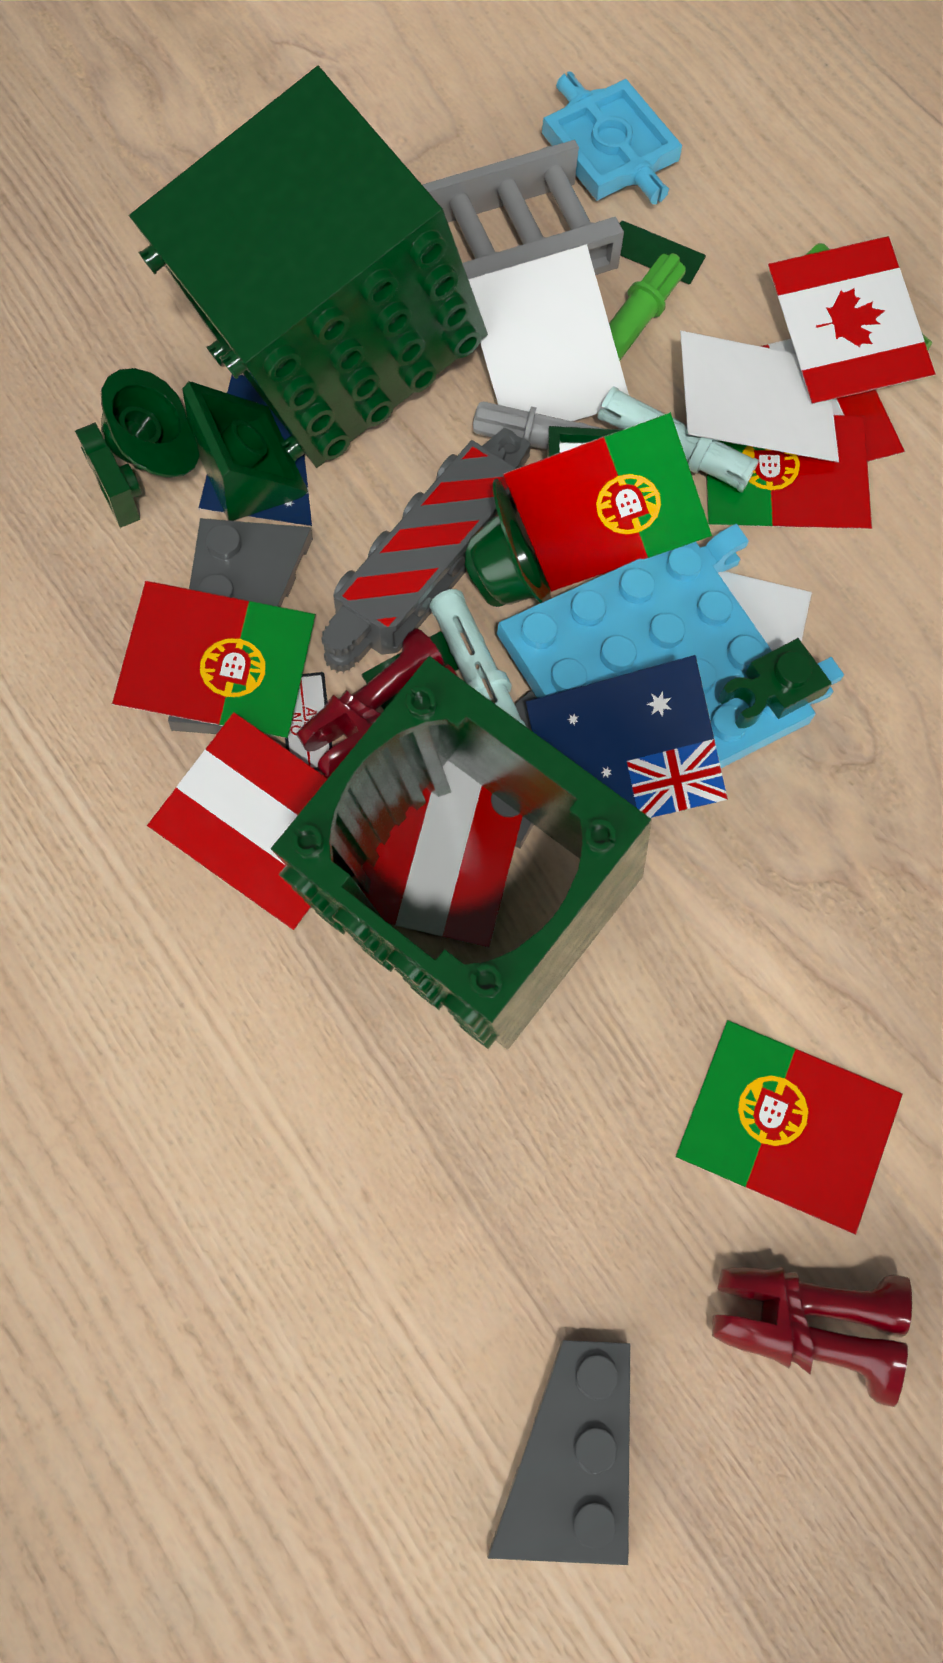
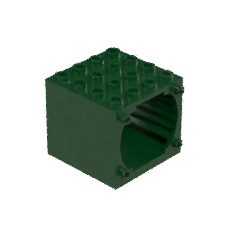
(315, 267)
(384, 774)

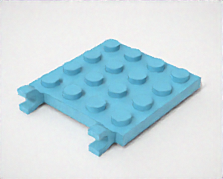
(653, 616)

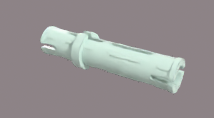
(701, 453)
(455, 618)

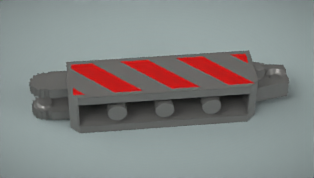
(420, 554)

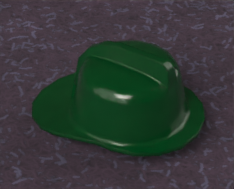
(147, 424)
(502, 559)

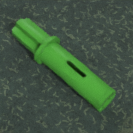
(645, 301)

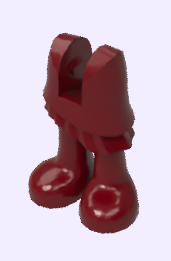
(356, 712)
(788, 1338)

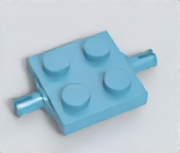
(616, 137)

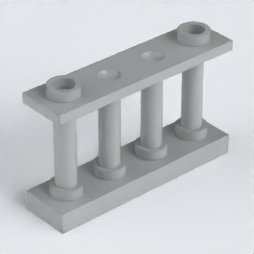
(509, 185)

